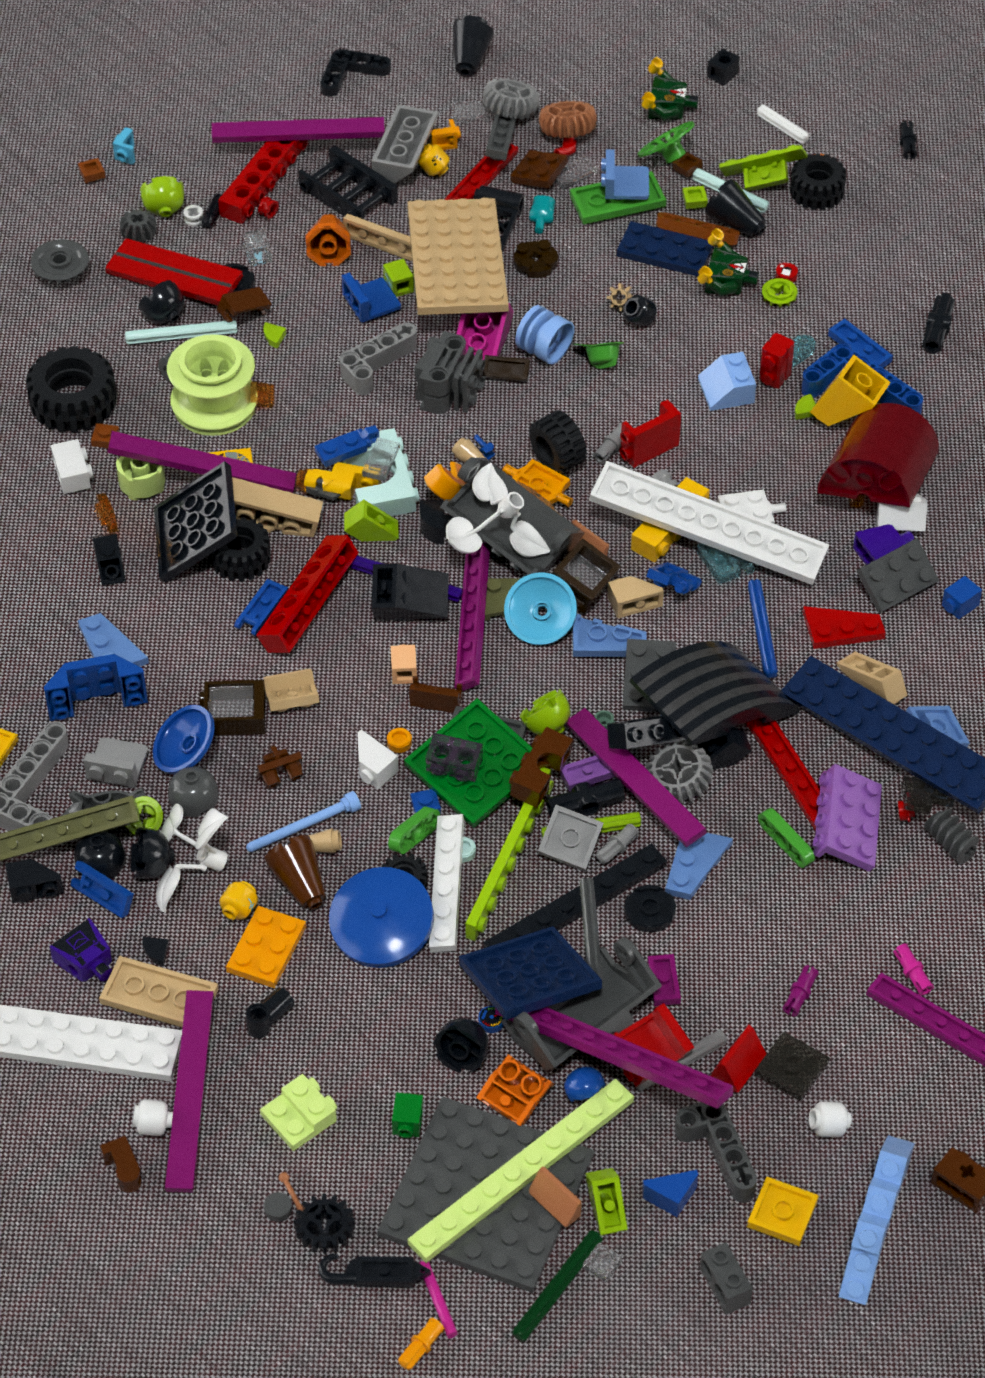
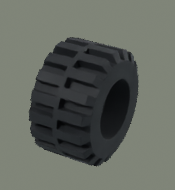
(818, 181)
(557, 441)
(245, 562)

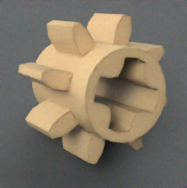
(615, 292)

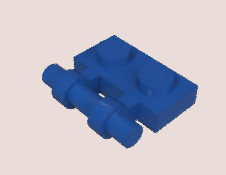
(670, 574)

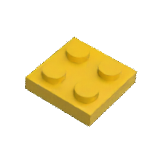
(782, 1211)

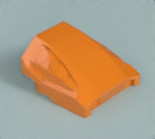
(514, 1090)

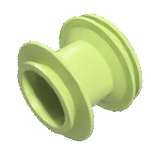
(211, 384)

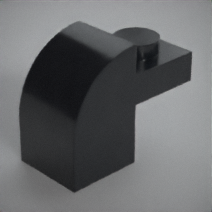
(433, 520)

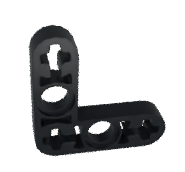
(341, 62)

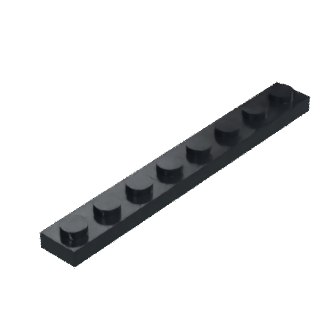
(606, 885)

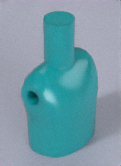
(542, 211)

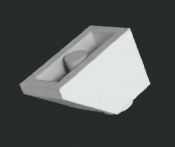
(376, 761)

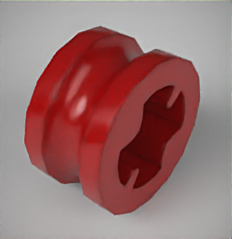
(268, 207)

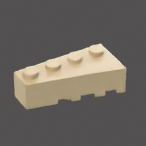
(276, 508)

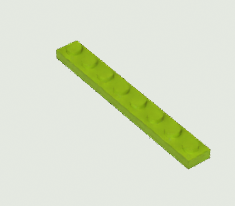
(504, 863)

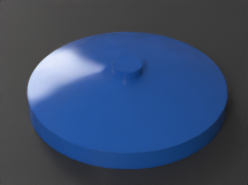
(381, 917)

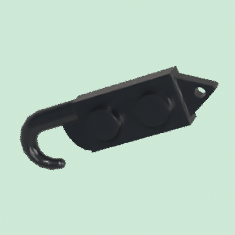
(375, 1272)

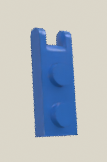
(261, 606)
(102, 890)

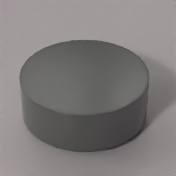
(278, 1206)

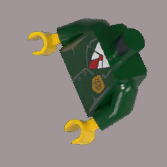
(667, 96)
(726, 269)

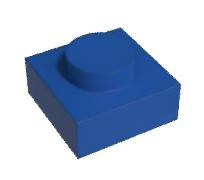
(424, 798)

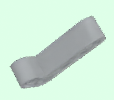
(362, 360)

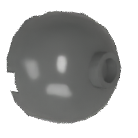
(194, 790)

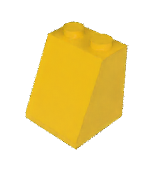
(850, 393)

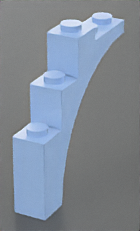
(875, 1219)

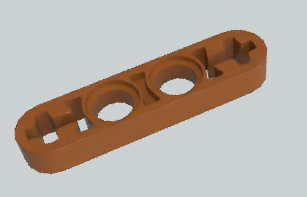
(694, 227)

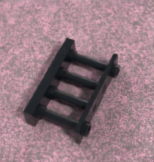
(351, 170)

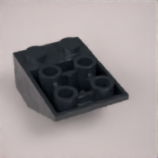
(408, 593)

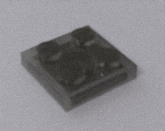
(792, 1066)

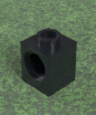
(723, 66)

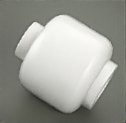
(152, 1117)
(829, 1119)

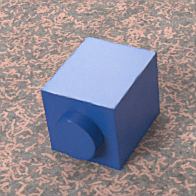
(961, 597)

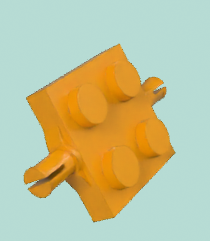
(542, 480)

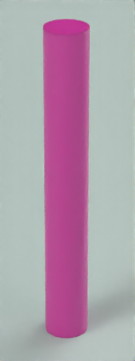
(439, 1303)

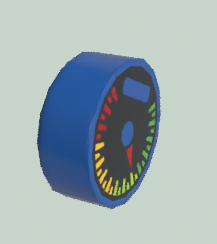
(489, 1020)

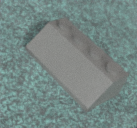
(403, 142)

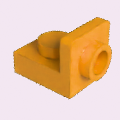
(446, 137)

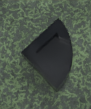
(156, 949)

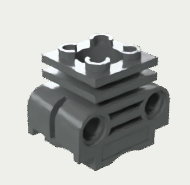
(449, 374)

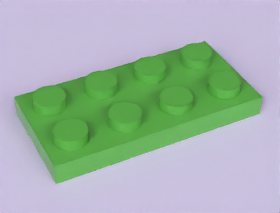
(593, 206)

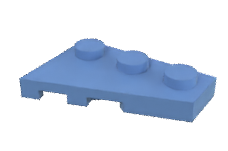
(106, 639)
(600, 639)

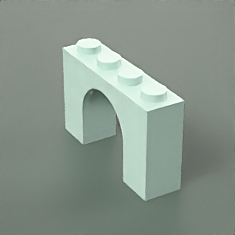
(396, 494)

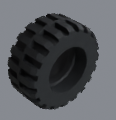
(65, 369)

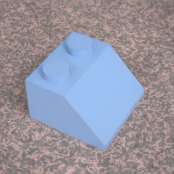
(728, 382)

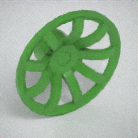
(672, 149)

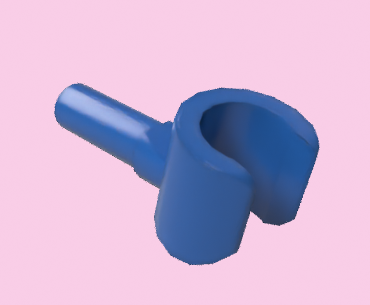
(486, 448)

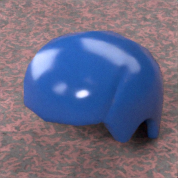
(583, 1083)

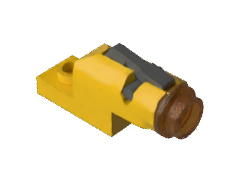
(335, 484)

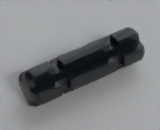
(212, 212)

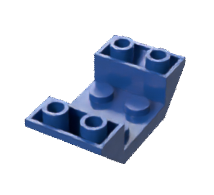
(91, 679)

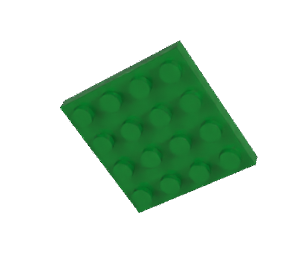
(501, 756)

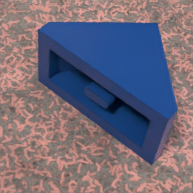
(670, 1191)

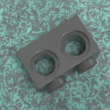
(726, 1278)

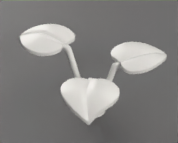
(490, 487)
(206, 855)

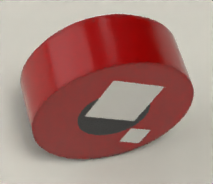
(787, 271)

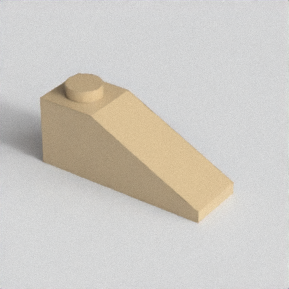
(874, 676)

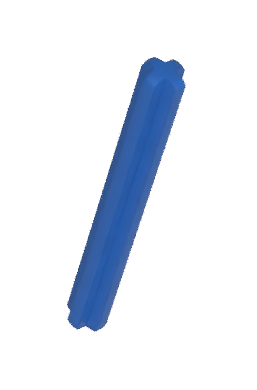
(762, 628)

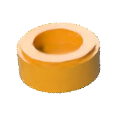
(399, 740)

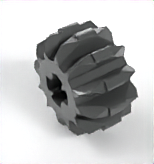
(138, 225)

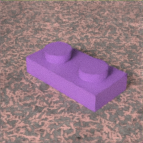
(585, 770)

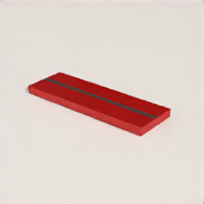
(155, 265)

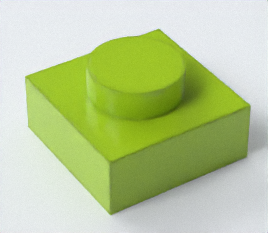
(694, 197)

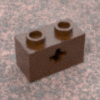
(961, 1179)

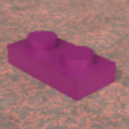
(665, 971)

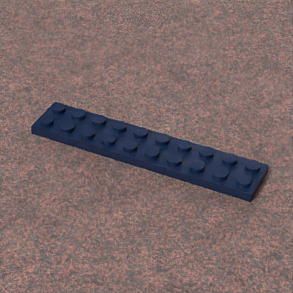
(890, 732)

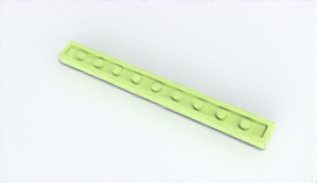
(520, 1171)

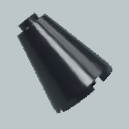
(470, 43)
(736, 210)

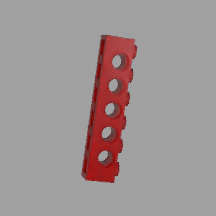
(258, 178)
(307, 594)

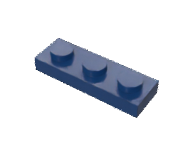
(848, 334)

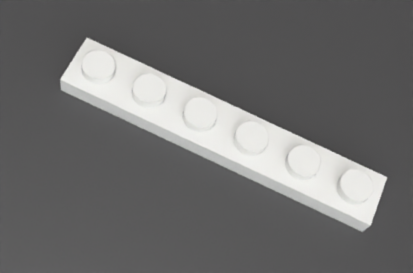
(447, 882)

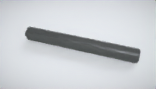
(590, 925)

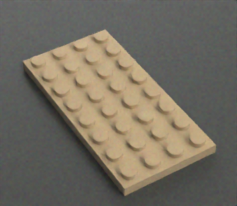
(457, 256)

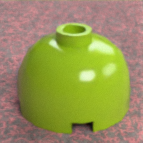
(163, 195)
(549, 711)

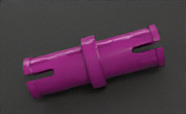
(800, 990)

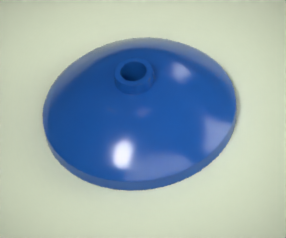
(183, 739)

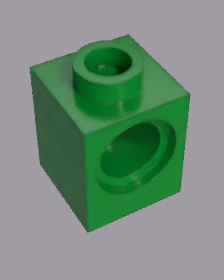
(407, 1115)

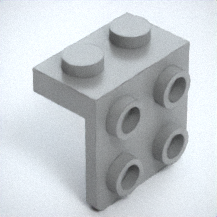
(116, 762)

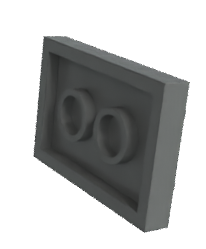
(897, 575)
(638, 656)

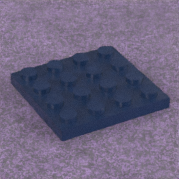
(530, 972)

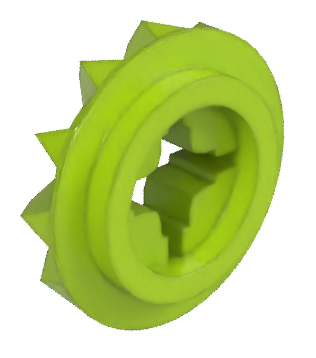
(776, 286)
(150, 807)

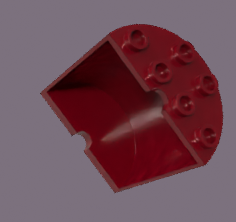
(882, 456)

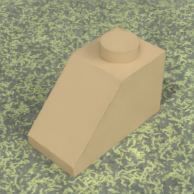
(633, 596)

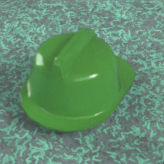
(603, 354)

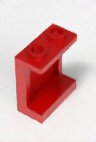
(652, 437)
(659, 1034)

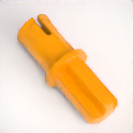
(420, 1344)

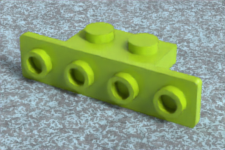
(764, 169)

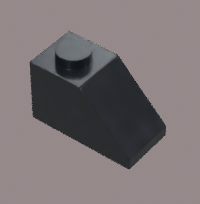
(727, 749)

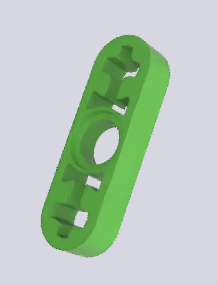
(413, 830)
(786, 837)

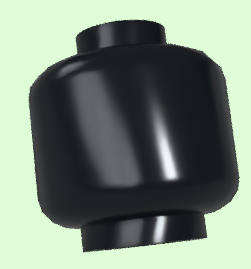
(639, 310)

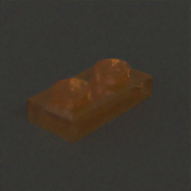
(105, 513)

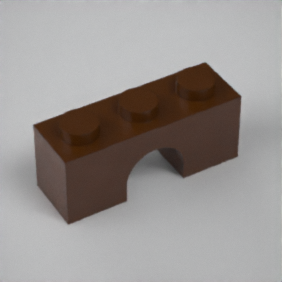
(548, 750)

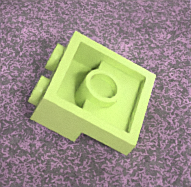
(300, 1112)

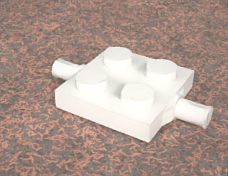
(753, 503)

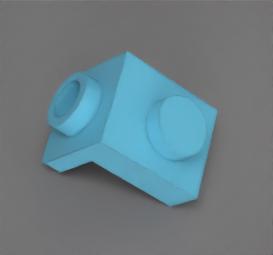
(124, 146)

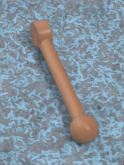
(284, 1178)

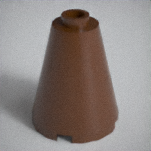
(298, 870)

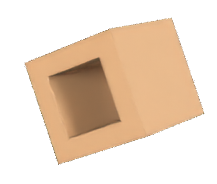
(403, 664)

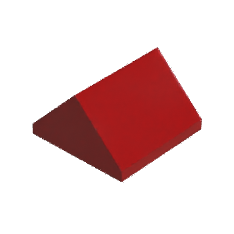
(740, 1060)

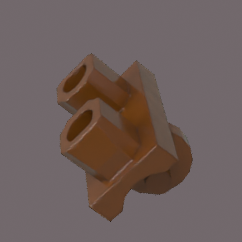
(279, 762)

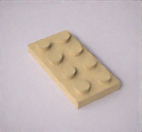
(151, 990)

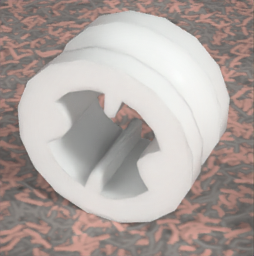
(189, 215)

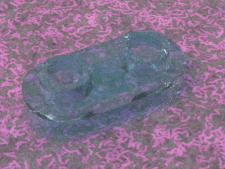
(803, 348)

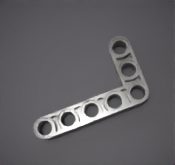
(28, 774)

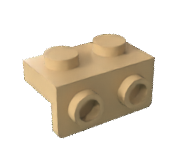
(290, 690)

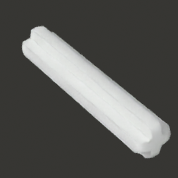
(783, 124)

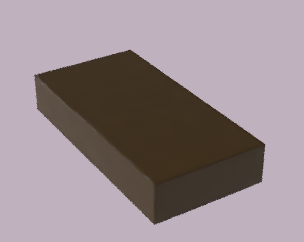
(506, 369)

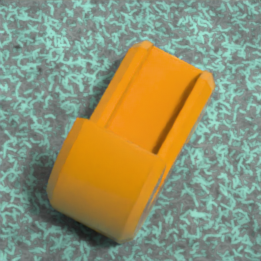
(444, 482)

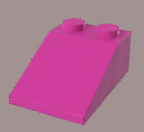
(485, 330)

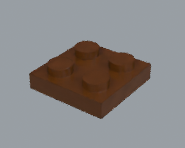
(539, 169)

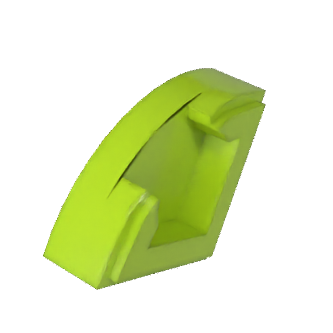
(274, 334)
(804, 406)

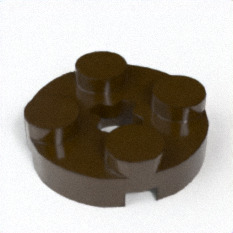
(535, 249)

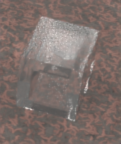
(257, 247)

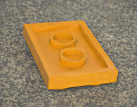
(266, 946)

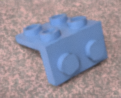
(623, 181)

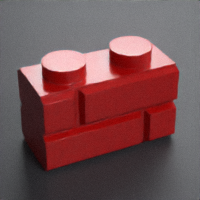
(776, 360)

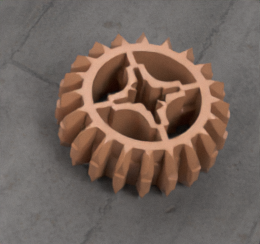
(567, 119)

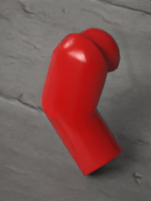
(568, 146)

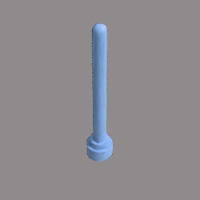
(348, 803)

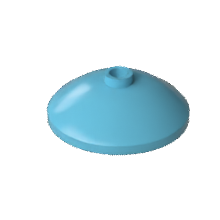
(531, 595)

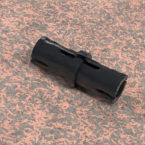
(908, 140)

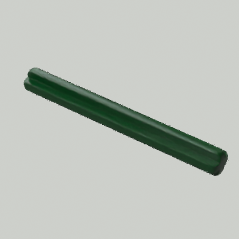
(556, 1286)

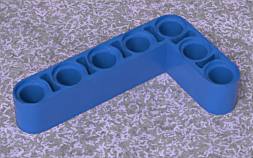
(824, 370)

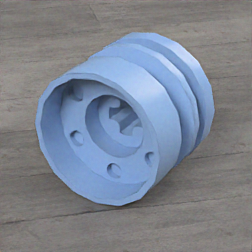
(544, 334)

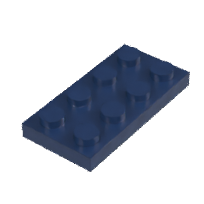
(664, 248)

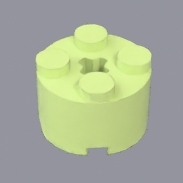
(140, 478)

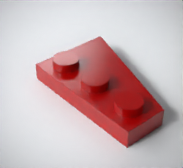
(841, 627)

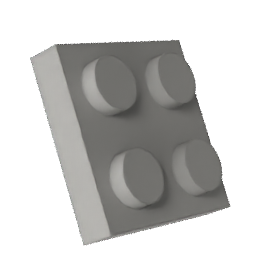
(570, 838)

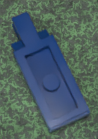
(346, 445)

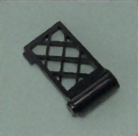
(507, 204)

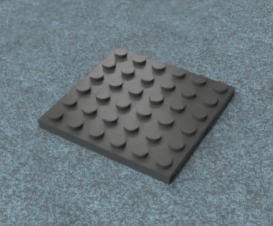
(453, 1158)

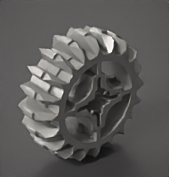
(510, 98)
(694, 773)

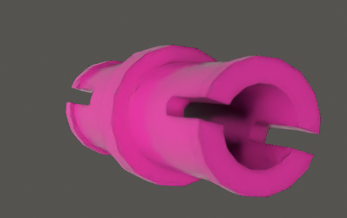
(913, 969)

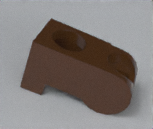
(127, 1169)

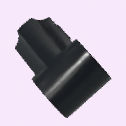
(268, 1012)

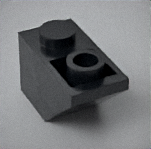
(108, 558)
(32, 881)

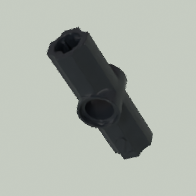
(938, 323)
(588, 798)

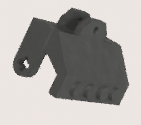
(555, 529)
(602, 1008)

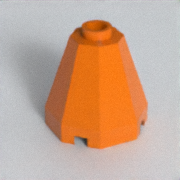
(328, 241)

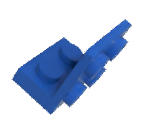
(369, 299)

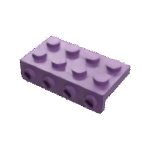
(847, 817)

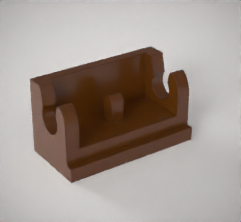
(242, 302)
(434, 697)

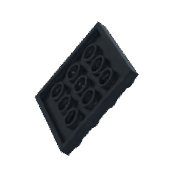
(195, 522)

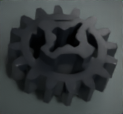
(310, 1220)

